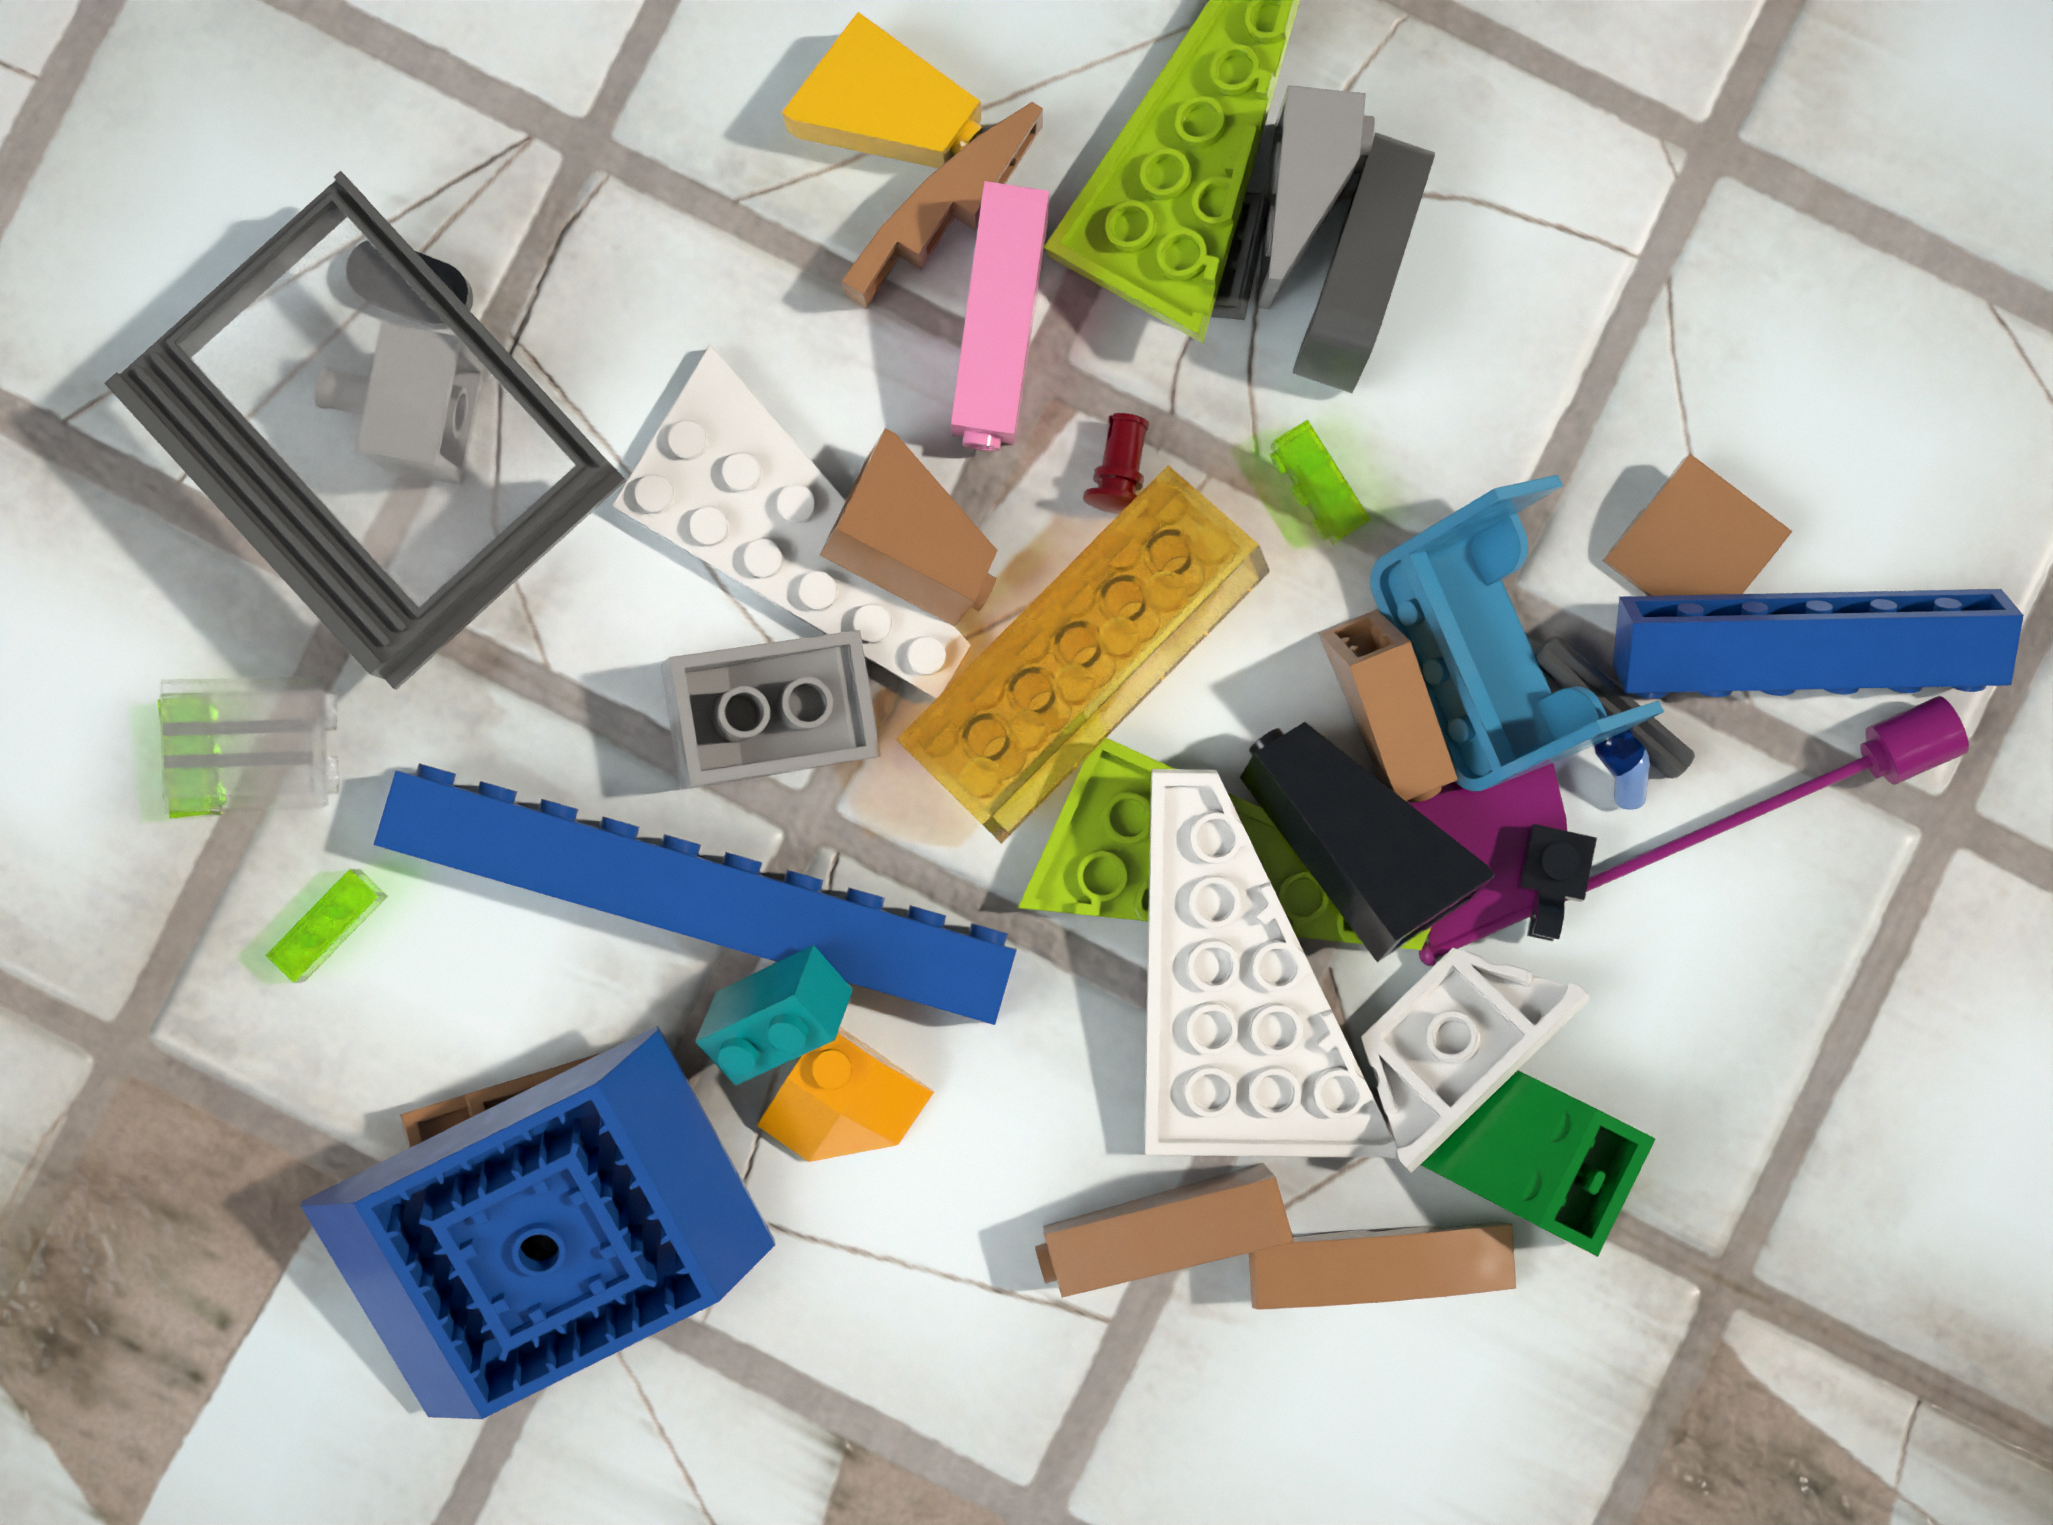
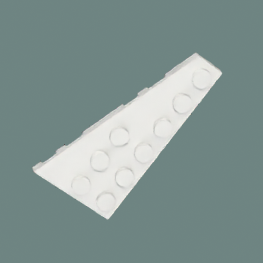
(759, 510)

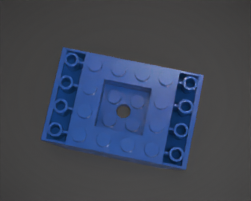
(597, 1159)

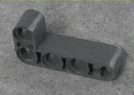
(1364, 264)

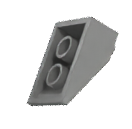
(1314, 152)
(769, 709)

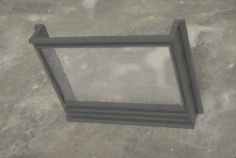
(366, 433)

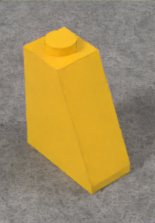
(883, 101)

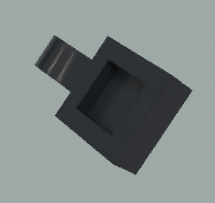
(1557, 869)

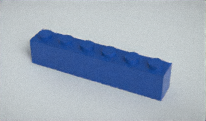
(1816, 642)

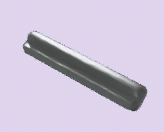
(1572, 669)

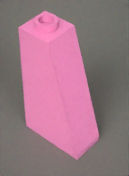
(999, 315)

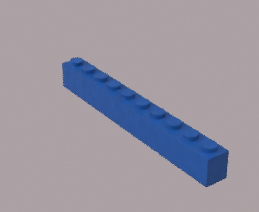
(692, 894)

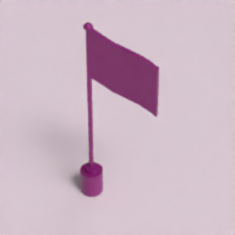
(1498, 819)

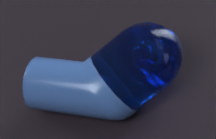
(1629, 765)

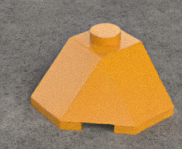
(844, 1102)

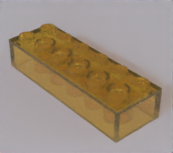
(1085, 653)

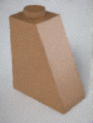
(911, 535)
(1390, 705)

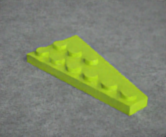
(1176, 177)
(1102, 852)

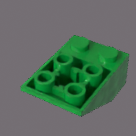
(1546, 1160)

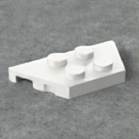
(1458, 1043)

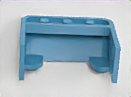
(1473, 651)

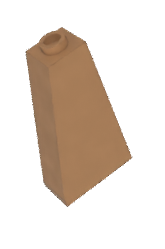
(1166, 1232)

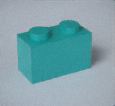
(774, 1015)

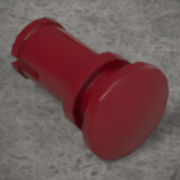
(1120, 467)

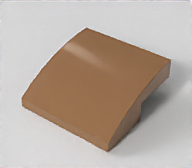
(1697, 537)

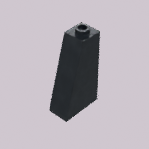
(1360, 840)

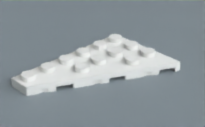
(1235, 1017)

